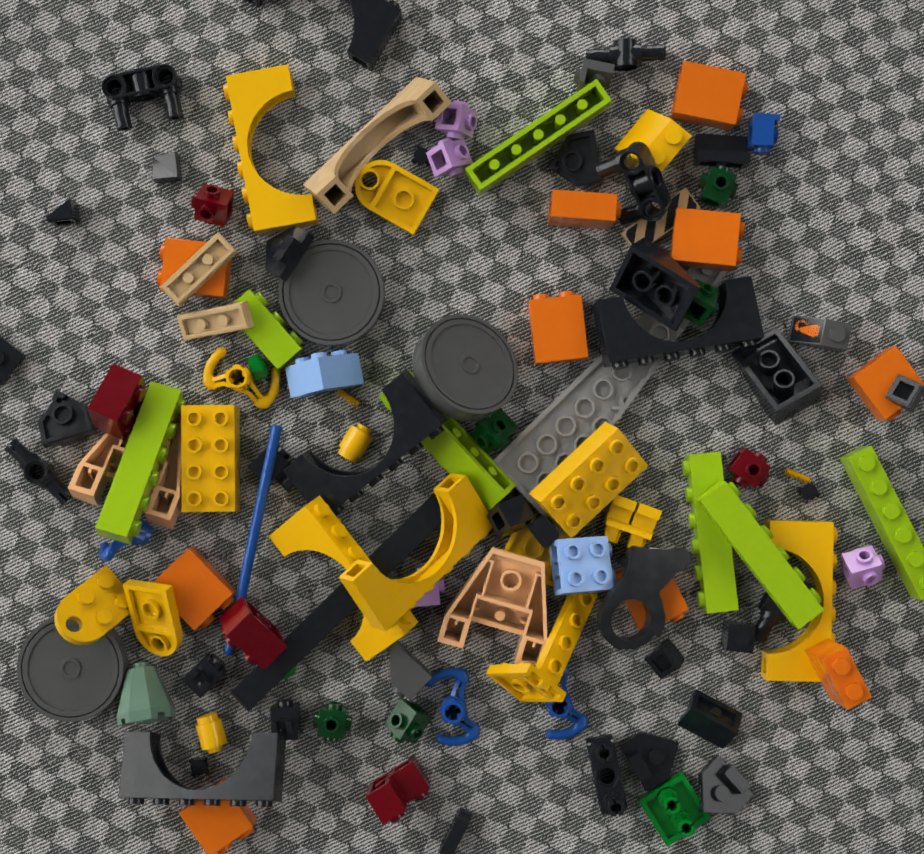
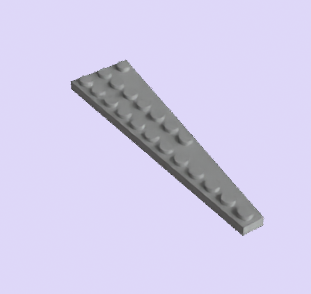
(583, 407)

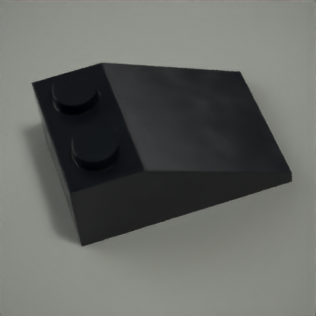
(655, 283)
(778, 377)

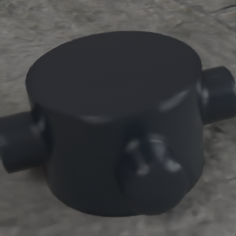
(420, 156)
(808, 492)
(199, 766)

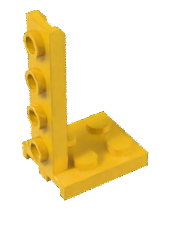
(541, 681)

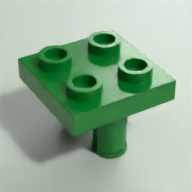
(674, 809)

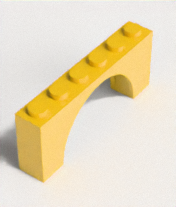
(251, 98)
(462, 527)
(321, 531)
(814, 546)

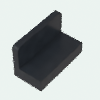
(721, 150)
(710, 719)

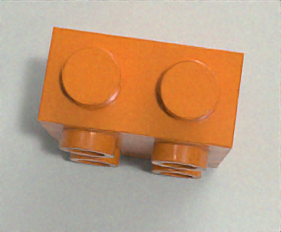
(876, 378)
(218, 825)

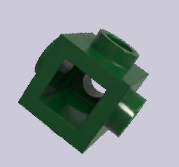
(717, 195)
(703, 304)
(493, 431)
(336, 712)
(407, 721)

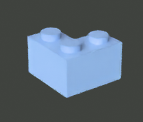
(324, 373)

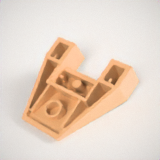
(101, 466)
(504, 594)

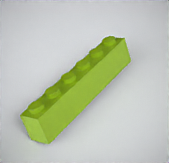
(538, 137)
(461, 455)
(140, 464)
(887, 517)
(711, 548)
(760, 554)

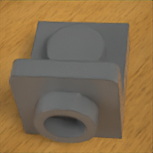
(593, 70)

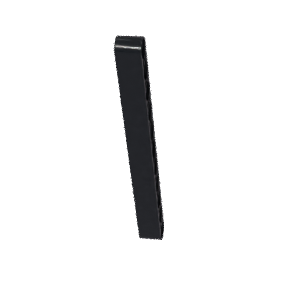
(337, 606)

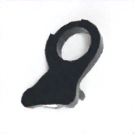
(644, 577)

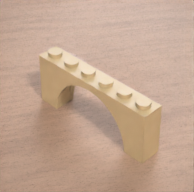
(416, 103)

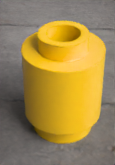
(355, 442)
(211, 732)

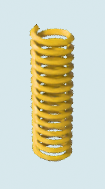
(349, 397)
(795, 474)

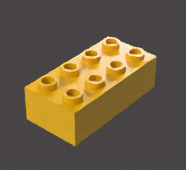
(210, 458)
(588, 479)

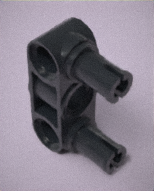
(142, 86)
(643, 181)
(609, 792)

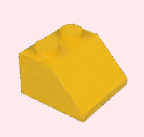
(661, 136)

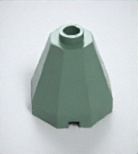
(144, 697)

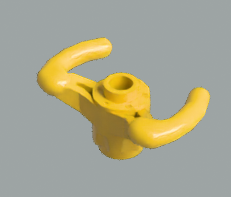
(212, 383)

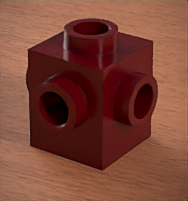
(213, 204)
(740, 466)

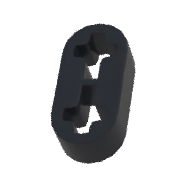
(455, 831)

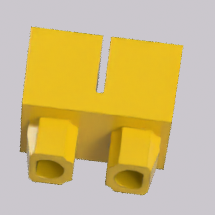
(640, 525)

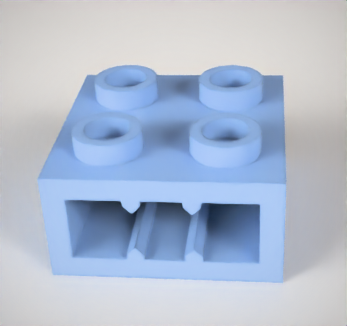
(581, 565)

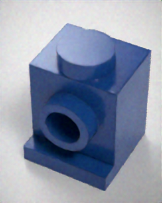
(762, 133)

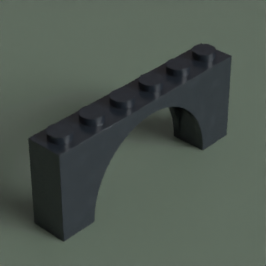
(373, 28)
(626, 342)
(413, 422)
(256, 779)

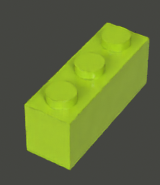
(270, 333)

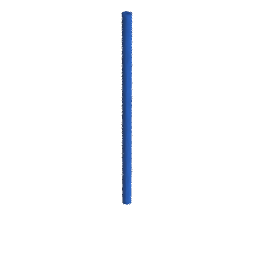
(257, 518)

